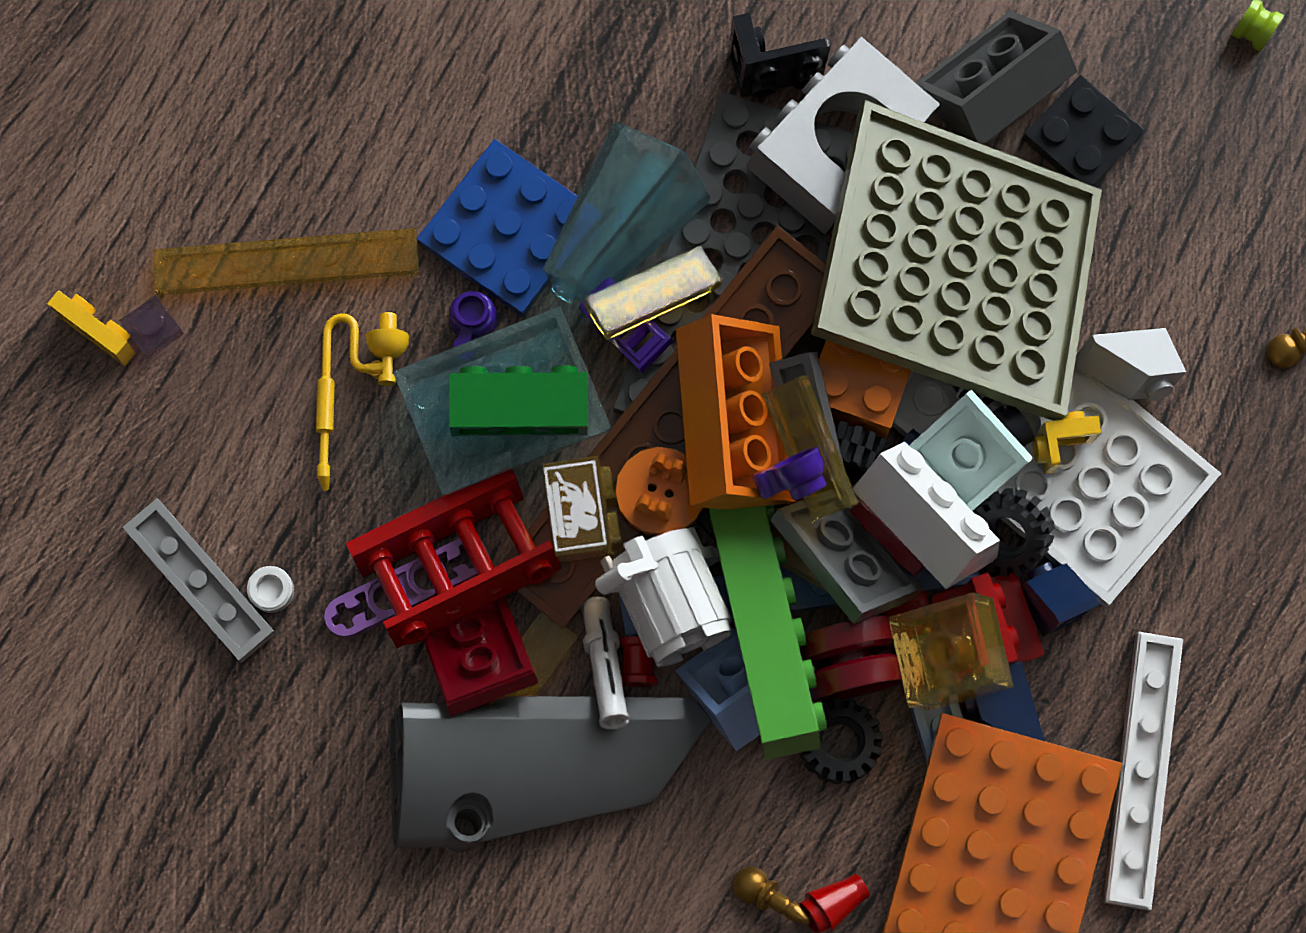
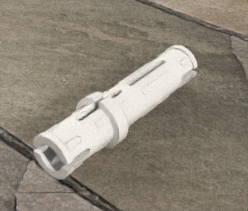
(602, 647)

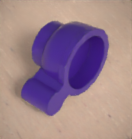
(472, 317)
(797, 474)

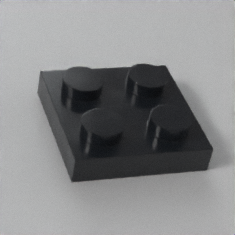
(1083, 133)

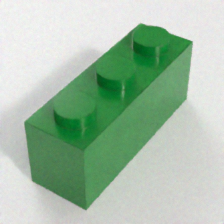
(518, 402)

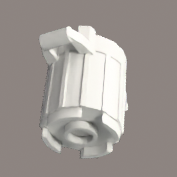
(669, 594)

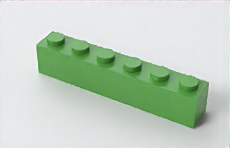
(767, 632)

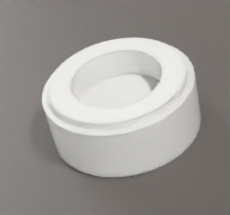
(270, 589)

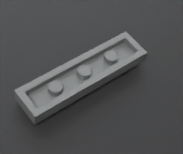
(199, 580)

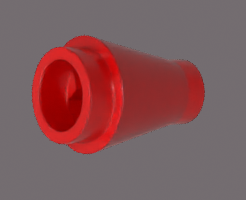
(834, 903)

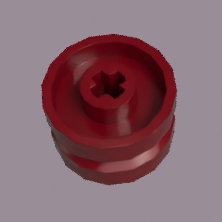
(849, 653)

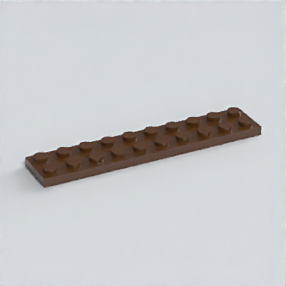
(773, 288)

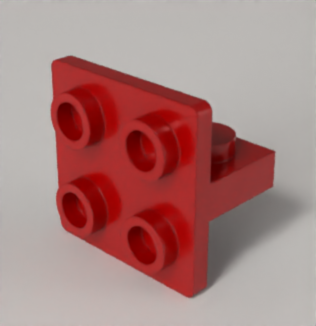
(1012, 610)

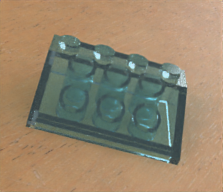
(467, 460)

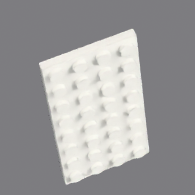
(1107, 497)

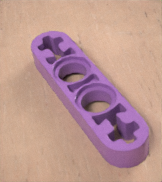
(406, 576)

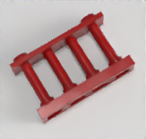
(434, 521)

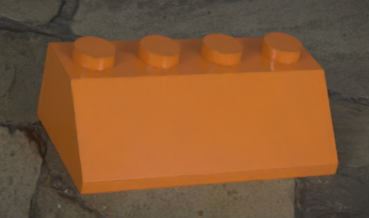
(725, 412)

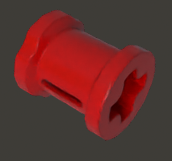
(637, 667)

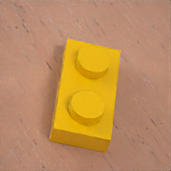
(79, 315)

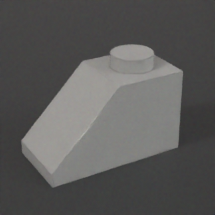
(1133, 363)

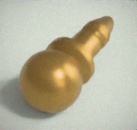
(1286, 349)
(753, 886)

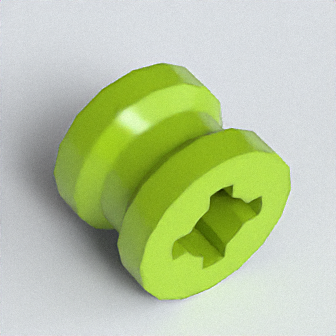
(1257, 25)

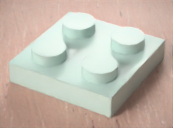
(971, 450)

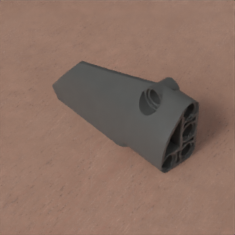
(529, 764)

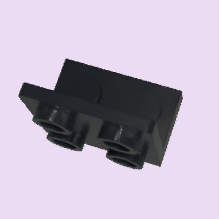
(764, 71)

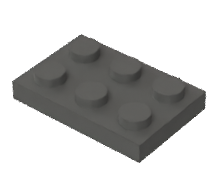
(847, 561)

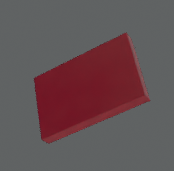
(479, 658)

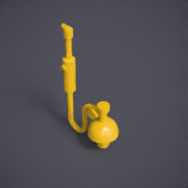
(384, 343)

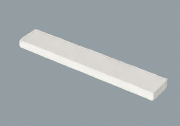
(1143, 771)

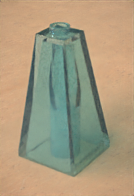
(624, 212)

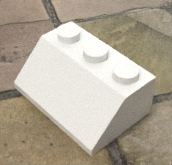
(927, 515)

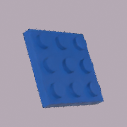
(501, 226)

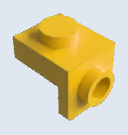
(1072, 430)

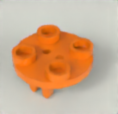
(653, 511)

